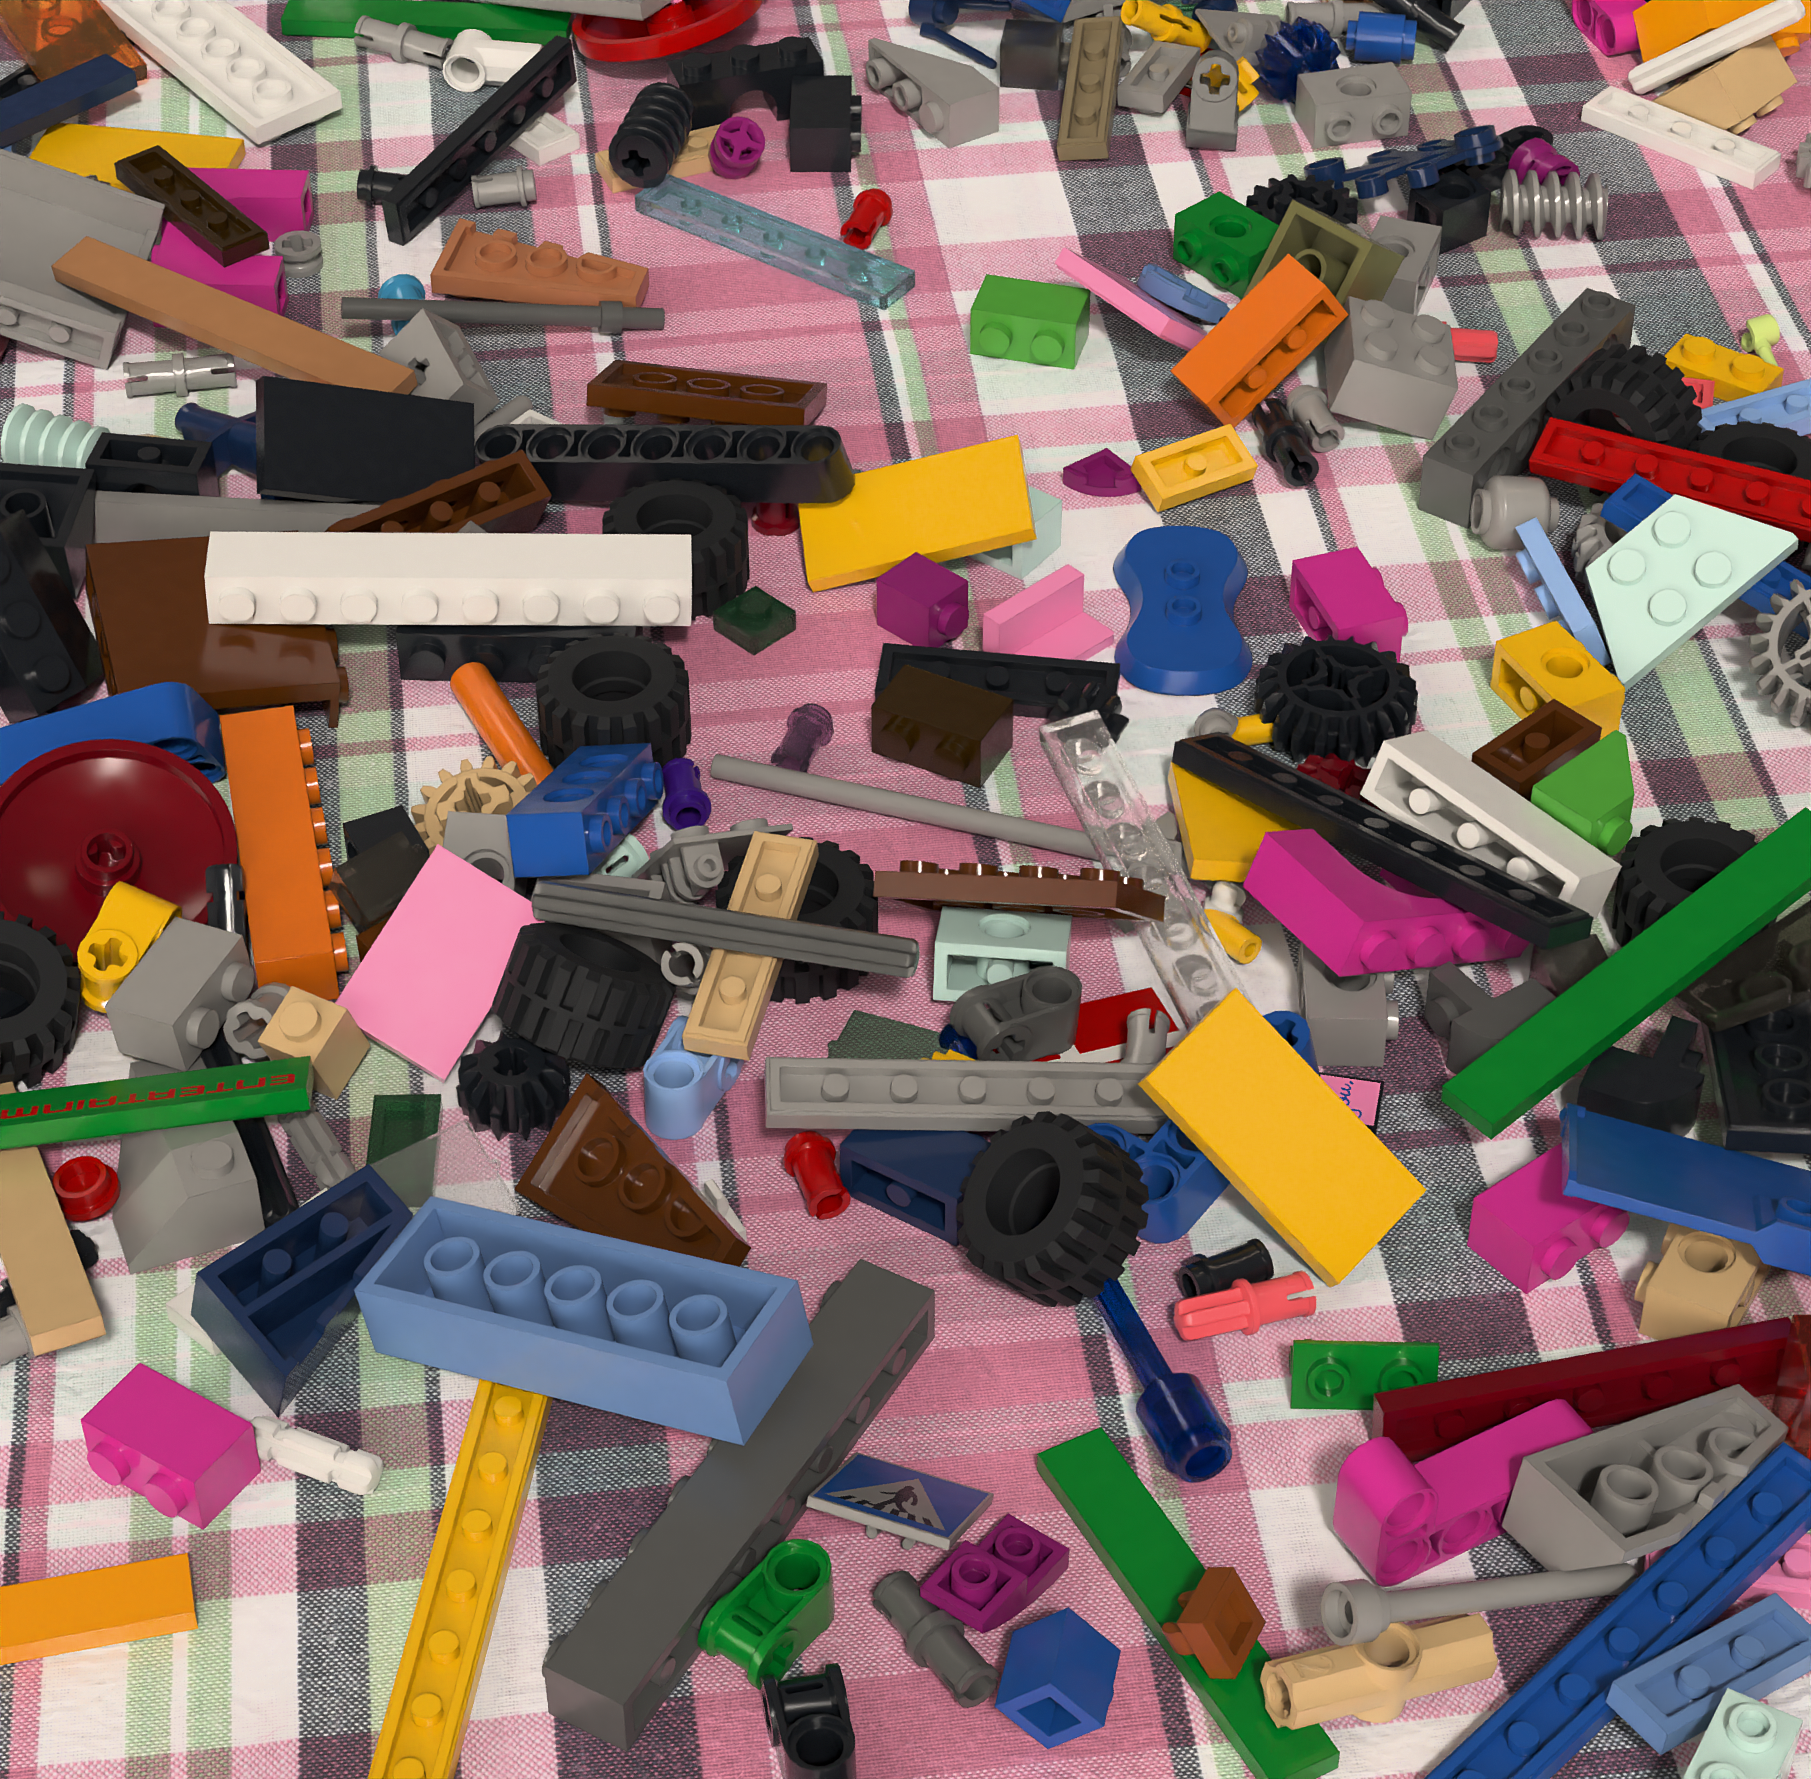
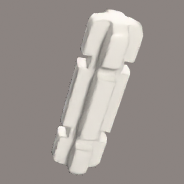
(317, 1456)

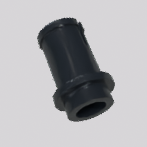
(375, 184)
(1218, 1271)

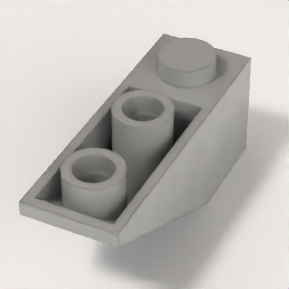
(936, 92)

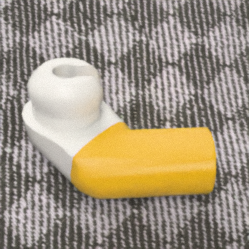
(1226, 917)

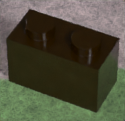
(942, 725)

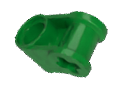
(765, 1620)

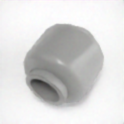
(1507, 503)

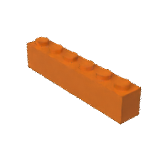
(279, 853)

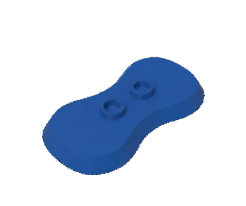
(1182, 611)

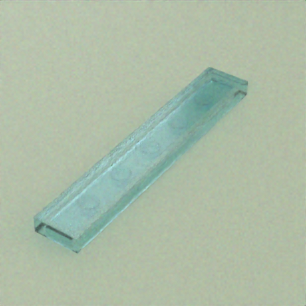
(776, 242)

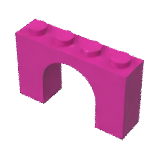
(274, 201)
(1360, 922)

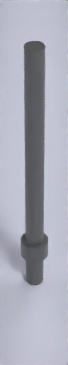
(607, 316)

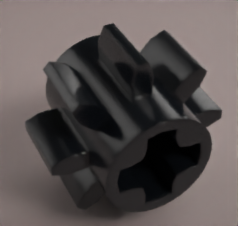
(1092, 697)

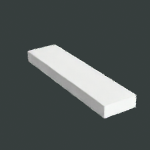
(1681, 137)

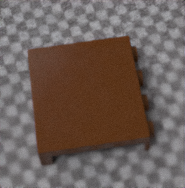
(156, 629)

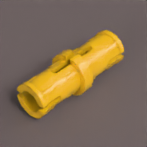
(1165, 23)

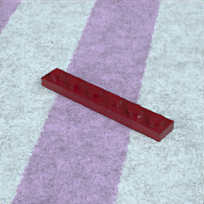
(1599, 1386)

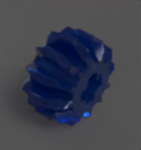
(1295, 51)

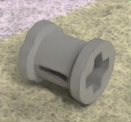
(251, 1016)

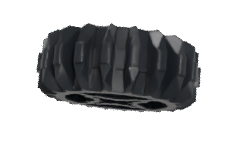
(1335, 699)

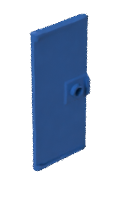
(1689, 1184)

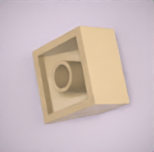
(1733, 87)

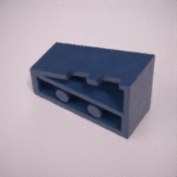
(291, 1288)

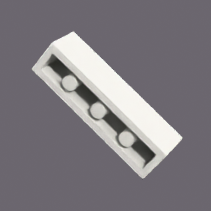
(1468, 808)

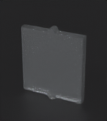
(447, 1167)

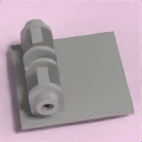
(1239, 31)
(697, 859)

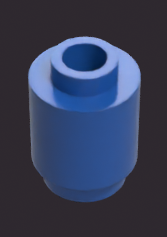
(1381, 37)

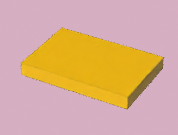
(1218, 827)

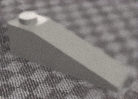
(183, 1189)
(1638, 1481)

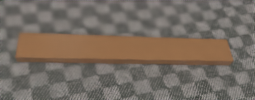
(225, 320)

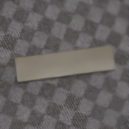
(1091, 89)

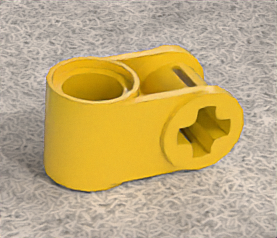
(119, 940)

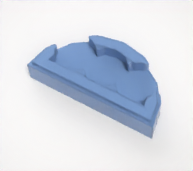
(1181, 294)

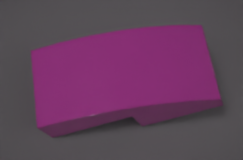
(997, 1577)

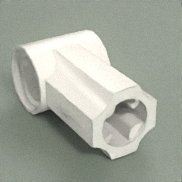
(493, 59)

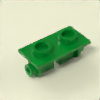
(1351, 1372)

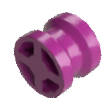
(743, 137)

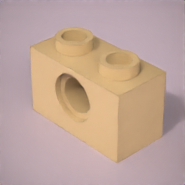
(1698, 1285)

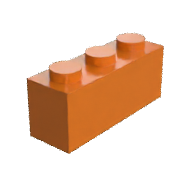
(1259, 342)

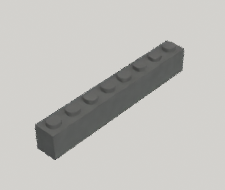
(735, 1509)

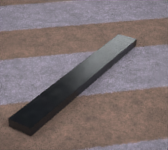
(1385, 841)

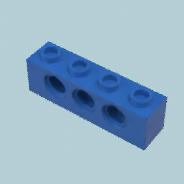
(583, 810)

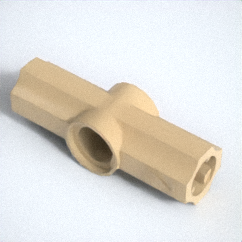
(1379, 1675)

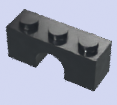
(721, 77)

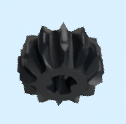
(512, 1086)

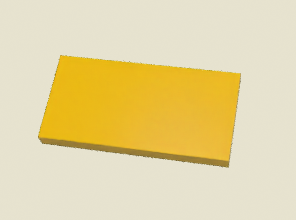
(96, 149)
(928, 506)
(1282, 1137)

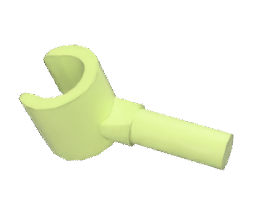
(1762, 335)

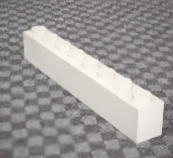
(449, 579)

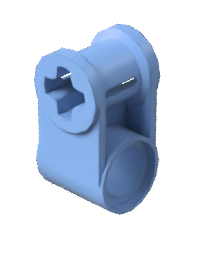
(684, 1085)

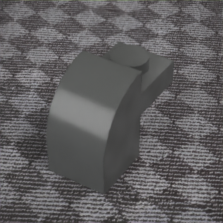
(1472, 1018)

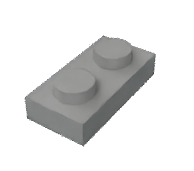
(1158, 77)

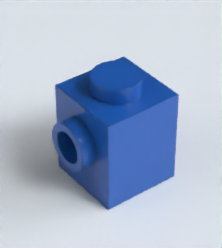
(1058, 1678)

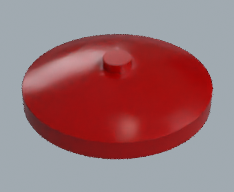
(661, 34)

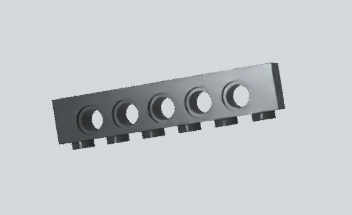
(1508, 419)

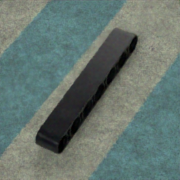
(746, 460)

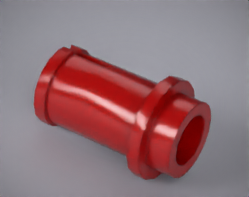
(870, 212)
(811, 1161)

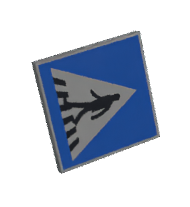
(900, 1501)

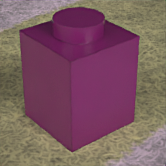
(922, 602)

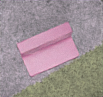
(1046, 621)

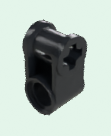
(810, 1725)

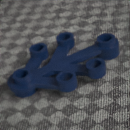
(1472, 145)

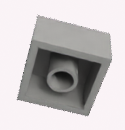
(1391, 368)

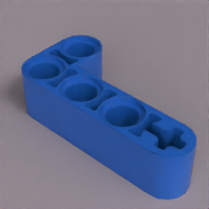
(158, 715)
(1176, 1166)

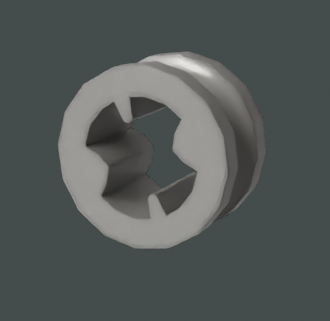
(299, 253)

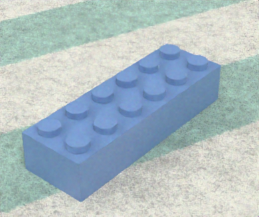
(587, 1318)

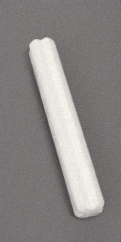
(1715, 44)

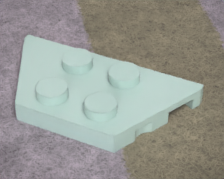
(1676, 578)

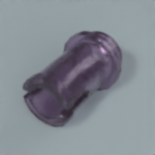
(807, 731)

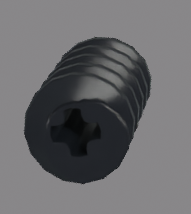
(651, 135)

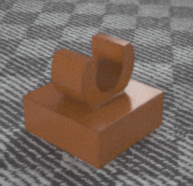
(1216, 1623)

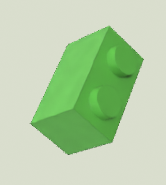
(1030, 321)

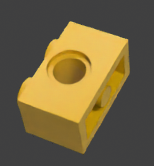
(1554, 665)

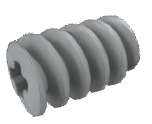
(1553, 203)

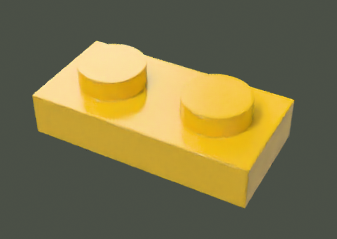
(1733, 372)
(1194, 467)

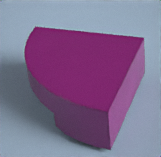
(1101, 475)

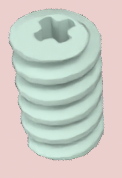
(47, 439)

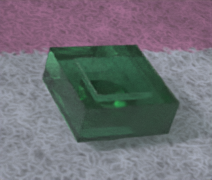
(754, 620)

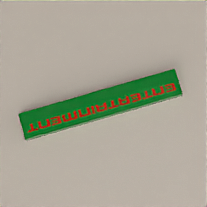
(156, 1102)

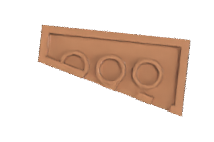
(521, 273)

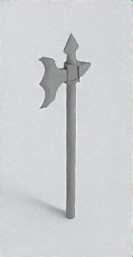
(929, 811)

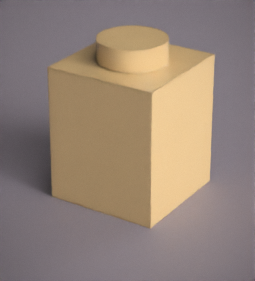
(320, 1030)

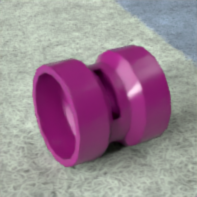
(1541, 157)

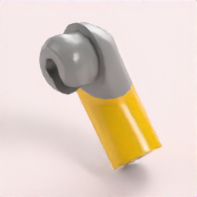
(1244, 729)

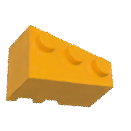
(1671, 23)

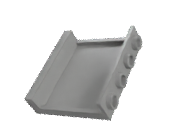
(40, 221)

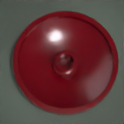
(106, 817)

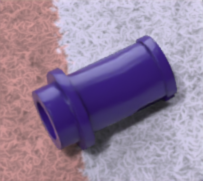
(685, 800)

